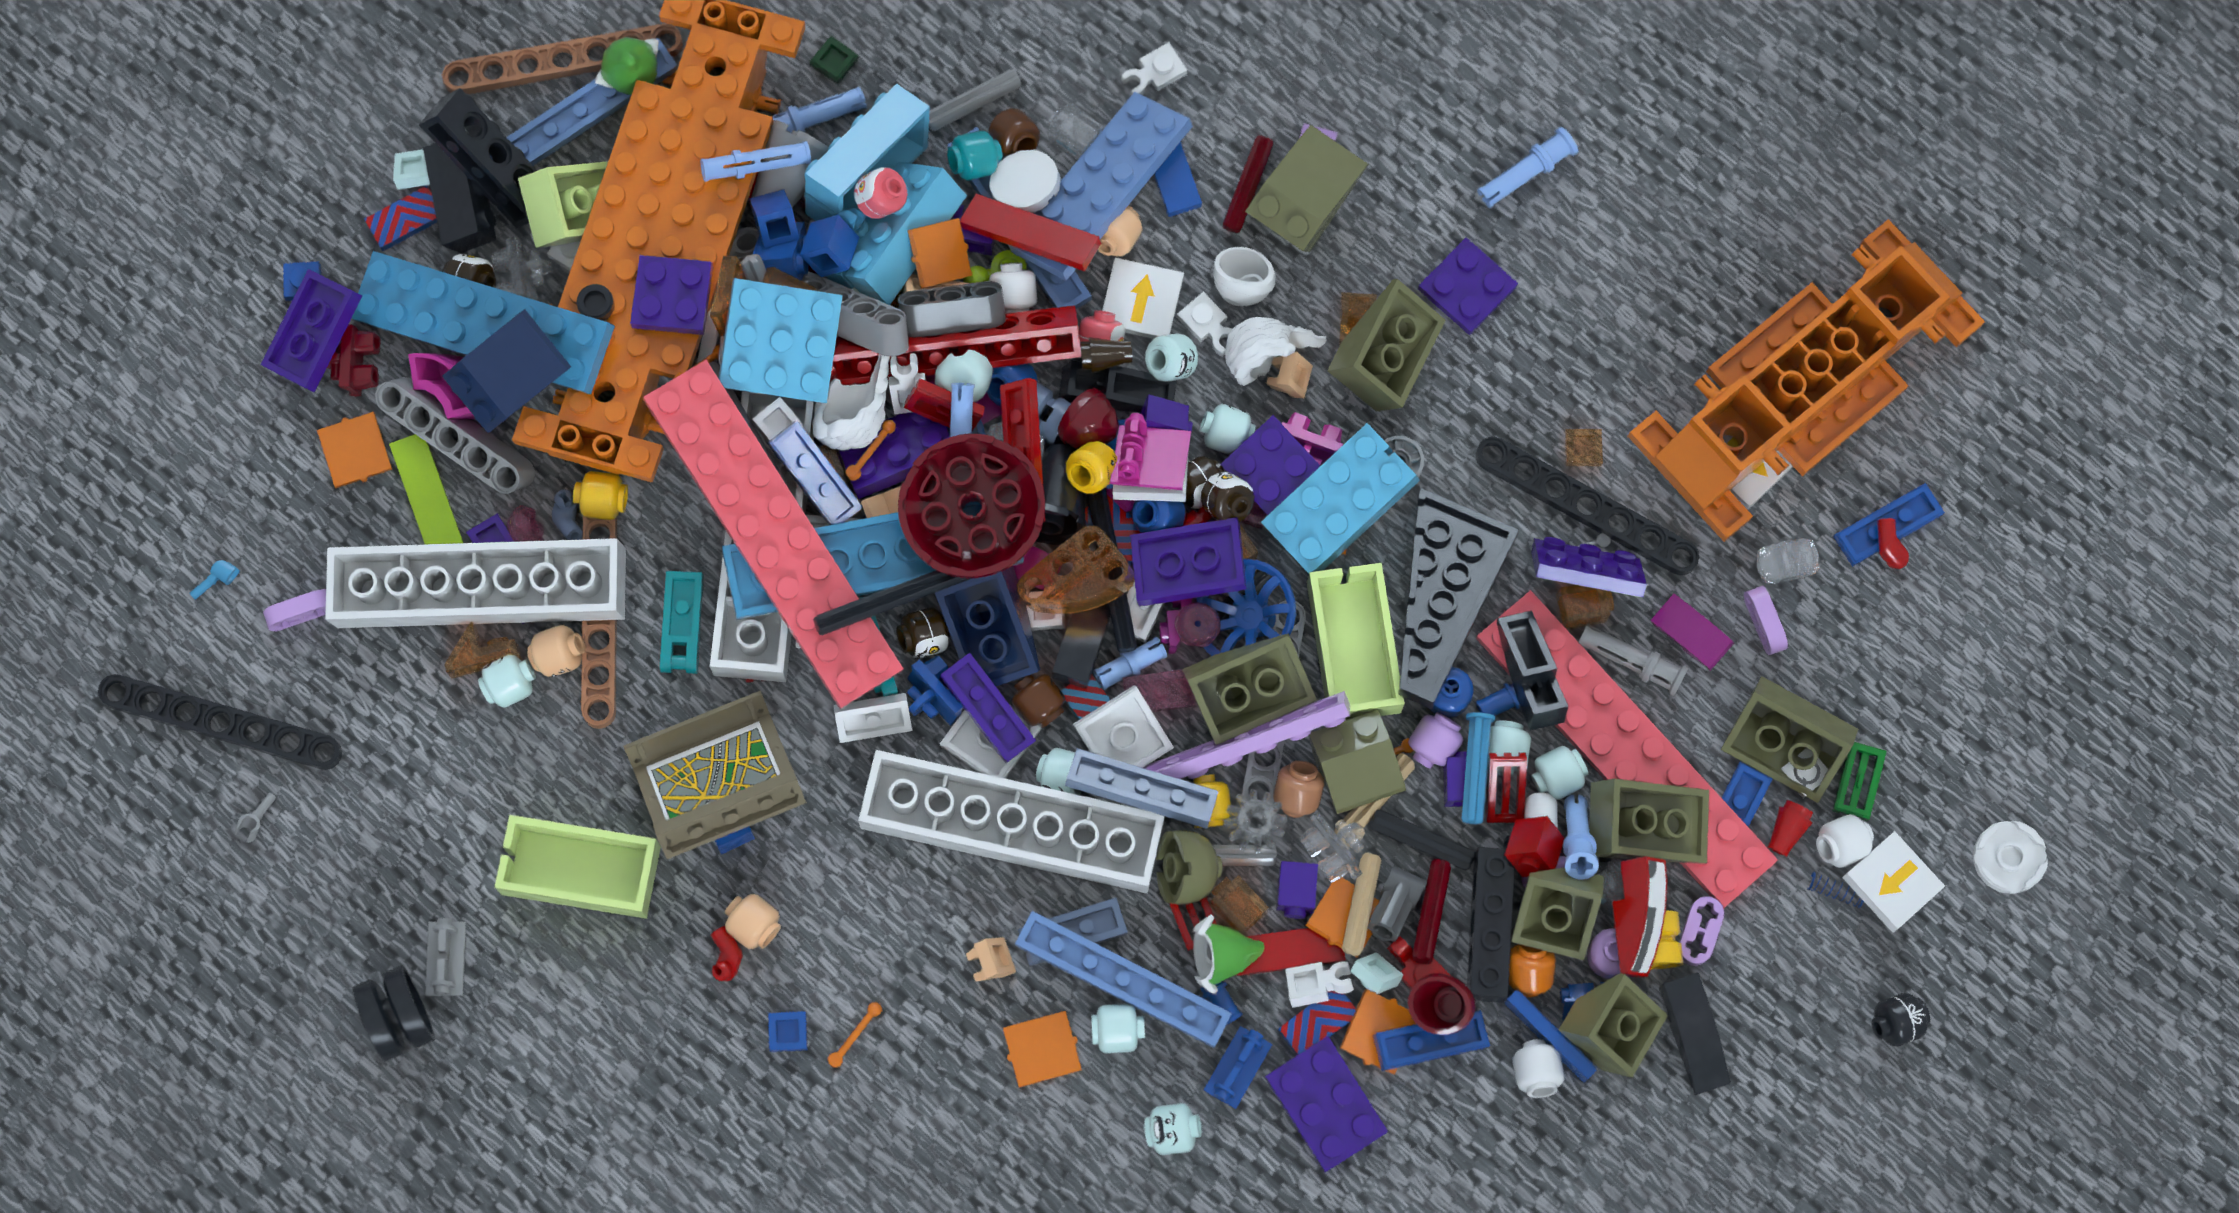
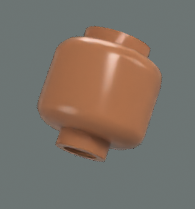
(1299, 788)

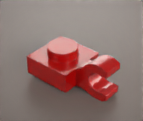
(1413, 971)

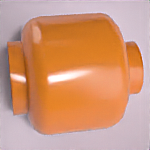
(1531, 970)

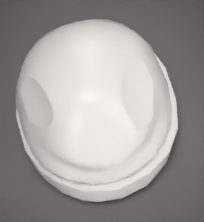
(1243, 276)

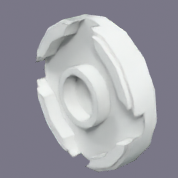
(1025, 180)
(1999, 863)

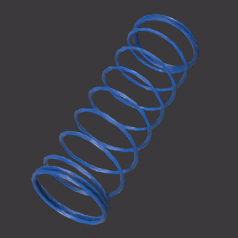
(1810, 887)

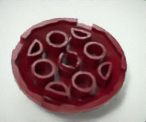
(962, 472)

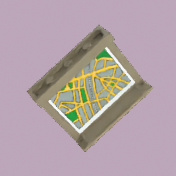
(714, 774)

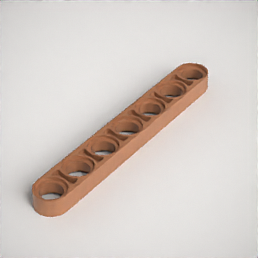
(544, 56)
(599, 658)

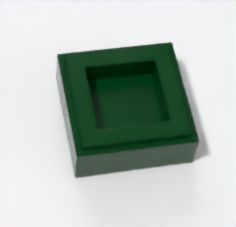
(834, 60)

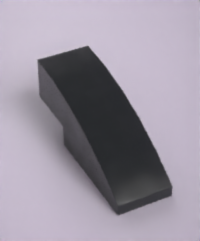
(1121, 385)
(1081, 646)
(1532, 670)
(1695, 1033)

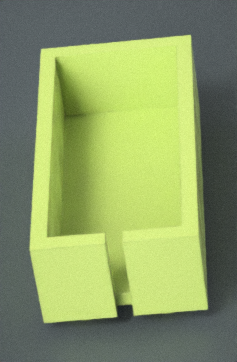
(1356, 638)
(578, 866)

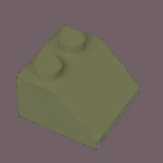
(1357, 761)
(1558, 912)
(1614, 1025)

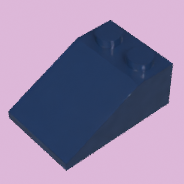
(506, 371)
(992, 625)

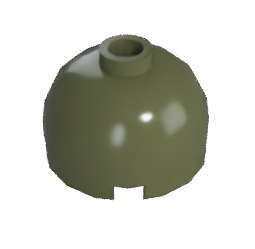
(1188, 867)

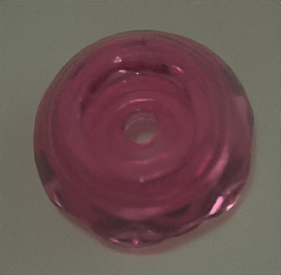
(524, 526)
(1193, 635)

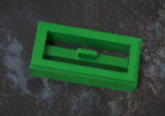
(1866, 750)

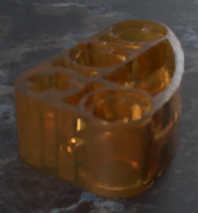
(1087, 582)

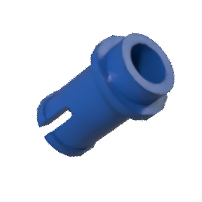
(1499, 701)
(1223, 1000)

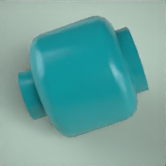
(974, 155)

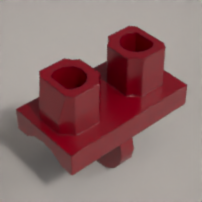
(348, 358)

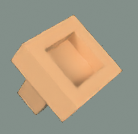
(1293, 375)
(993, 957)

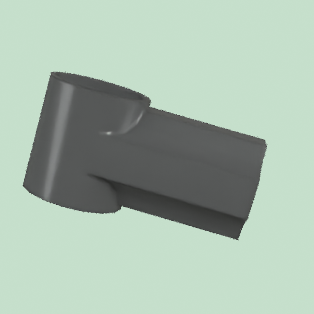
(1398, 898)

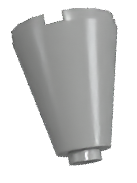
(787, 178)

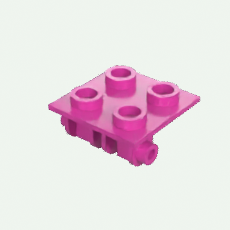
(1150, 455)

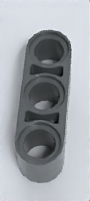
(953, 308)

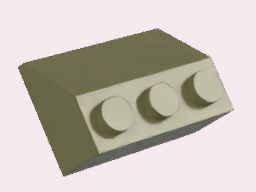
(1779, 727)

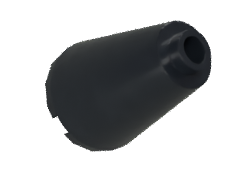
(1062, 501)

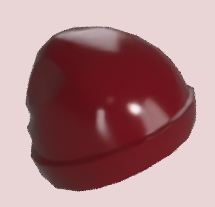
(1088, 420)
(1441, 1004)

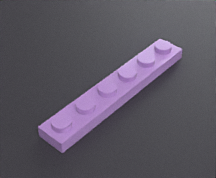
(1293, 725)

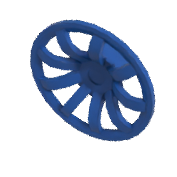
(1251, 613)

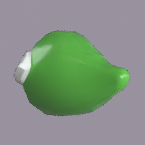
(628, 61)
(1221, 953)

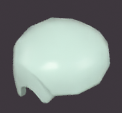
(965, 369)

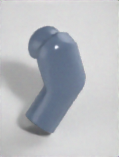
(565, 514)

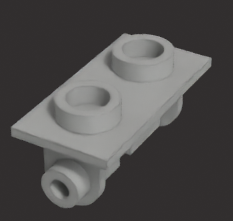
(445, 958)

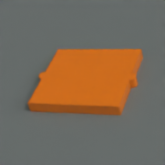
(939, 253)
(354, 449)
(1333, 911)
(1373, 1016)
(1042, 1049)

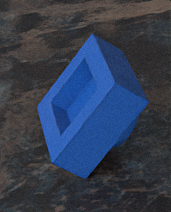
(293, 275)
(787, 1031)

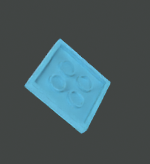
(779, 340)

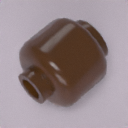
(1014, 131)
(1038, 700)

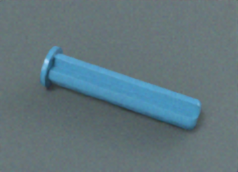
(1476, 767)

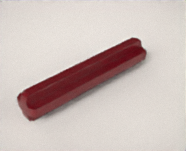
(1248, 184)
(1431, 911)

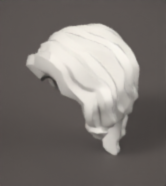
(1258, 340)
(853, 411)

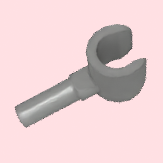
(253, 820)

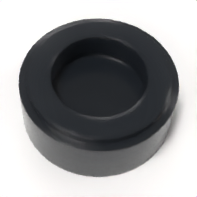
(596, 302)

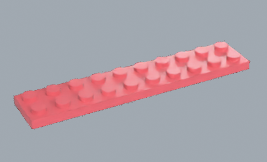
(770, 530)
(1628, 746)

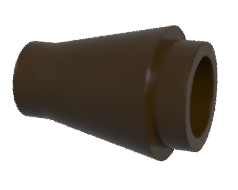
(1103, 354)

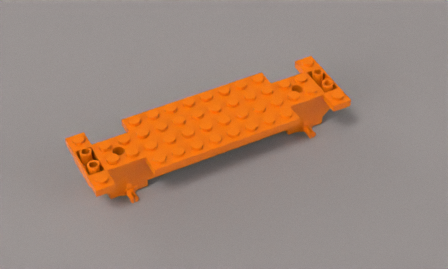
(661, 207)

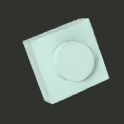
(410, 170)
(1376, 973)

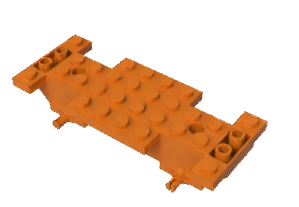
(1806, 378)

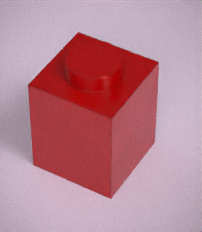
(1534, 845)

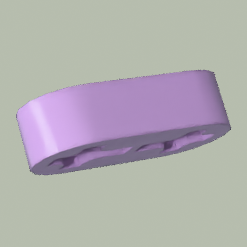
(296, 610)
(1765, 620)
(1709, 934)

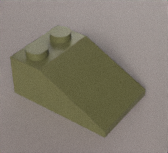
(1307, 188)
(1387, 348)
(1249, 686)
(1649, 821)

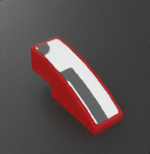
(1641, 914)

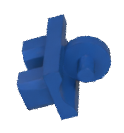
(930, 693)

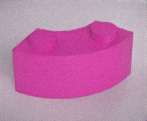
(427, 375)

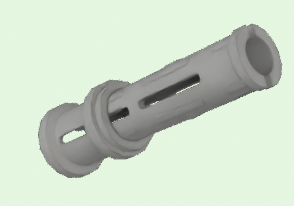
(1649, 666)

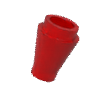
(1789, 827)

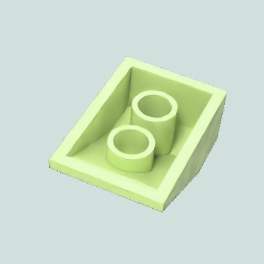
(560, 201)

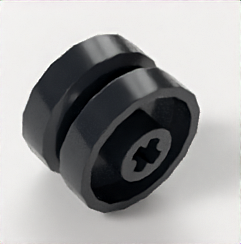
(387, 1016)

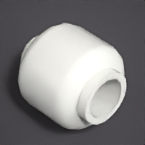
(1017, 287)
(1844, 841)
(1538, 1069)

